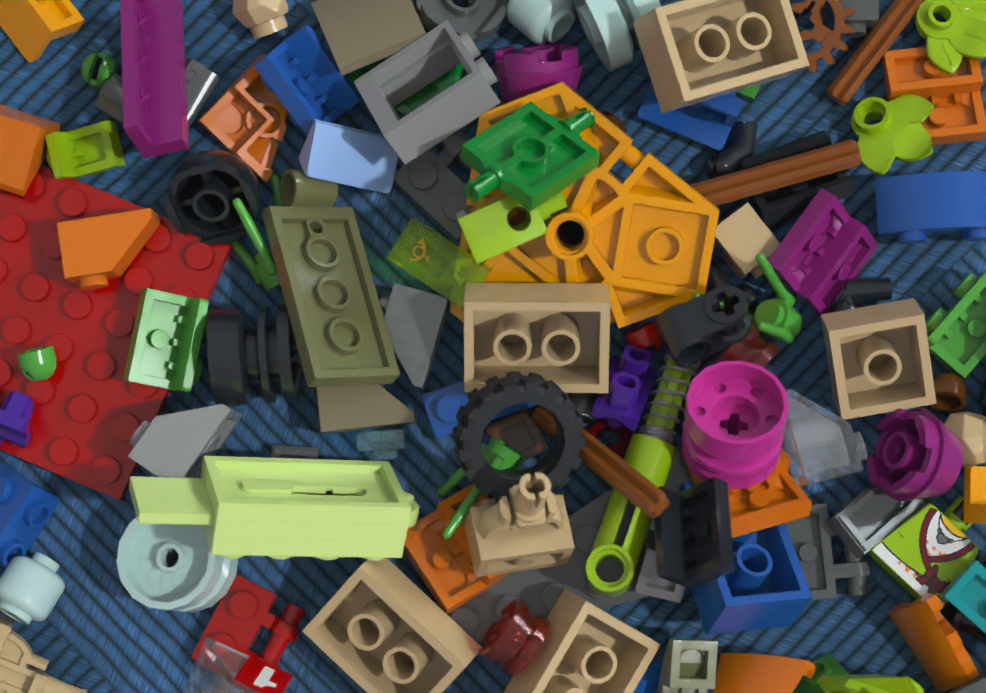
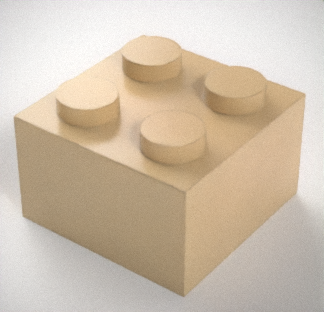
(878, 358)

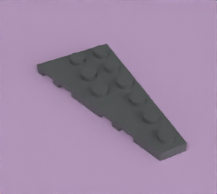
(543, 586)

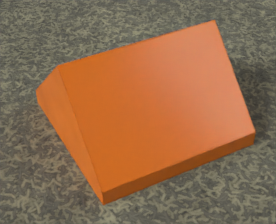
(21, 147)

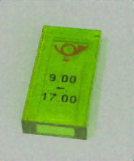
(436, 261)

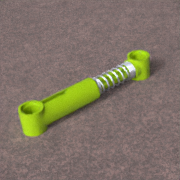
(652, 456)

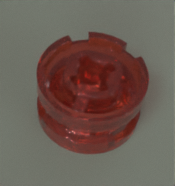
(750, 350)
(514, 637)

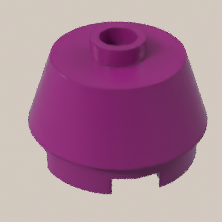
(535, 68)
(914, 455)

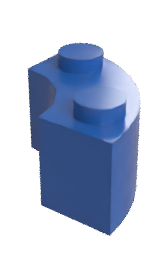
(932, 205)

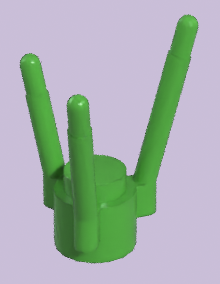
(265, 270)
(776, 315)
(496, 454)

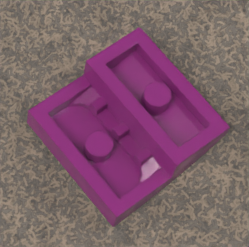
(822, 252)

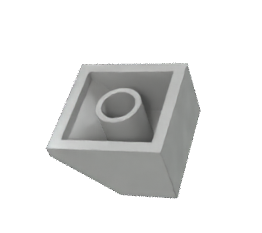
(178, 441)

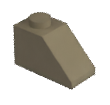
(360, 409)

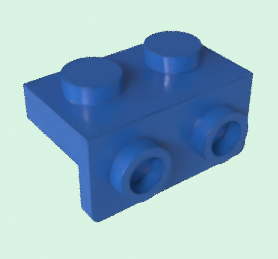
(307, 79)
(703, 122)
(23, 513)

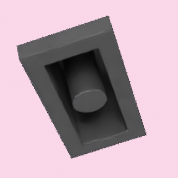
(414, 328)

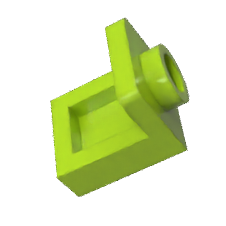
(84, 151)

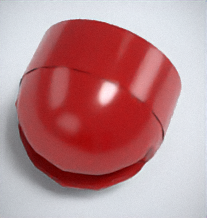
(644, 335)

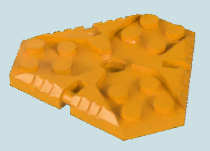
(640, 233)

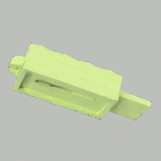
(285, 507)

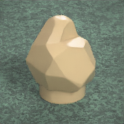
(261, 15)
(971, 432)

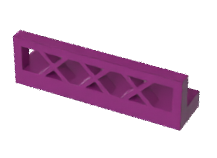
(154, 76)

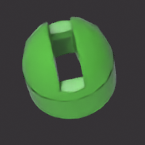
(106, 70)
(37, 363)

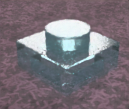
(382, 444)

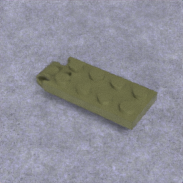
(328, 286)

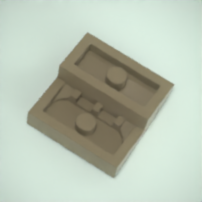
(366, 29)

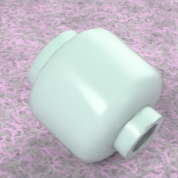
(541, 19)
(30, 588)

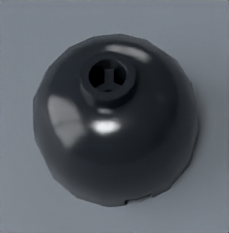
(203, 196)

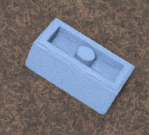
(348, 157)

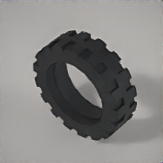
(496, 397)

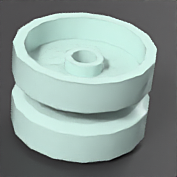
(611, 27)
(172, 567)

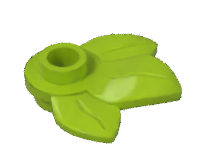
(957, 37)
(896, 135)

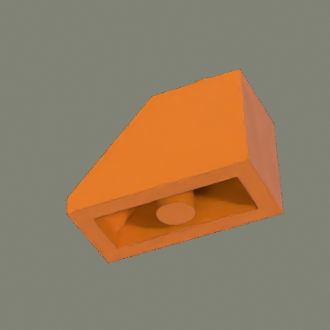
(103, 245)

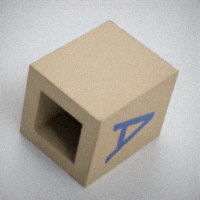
(741, 239)

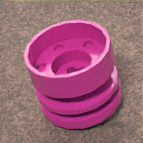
(734, 423)

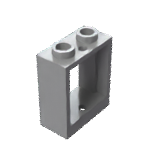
(413, 70)

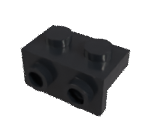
(792, 200)
(695, 535)

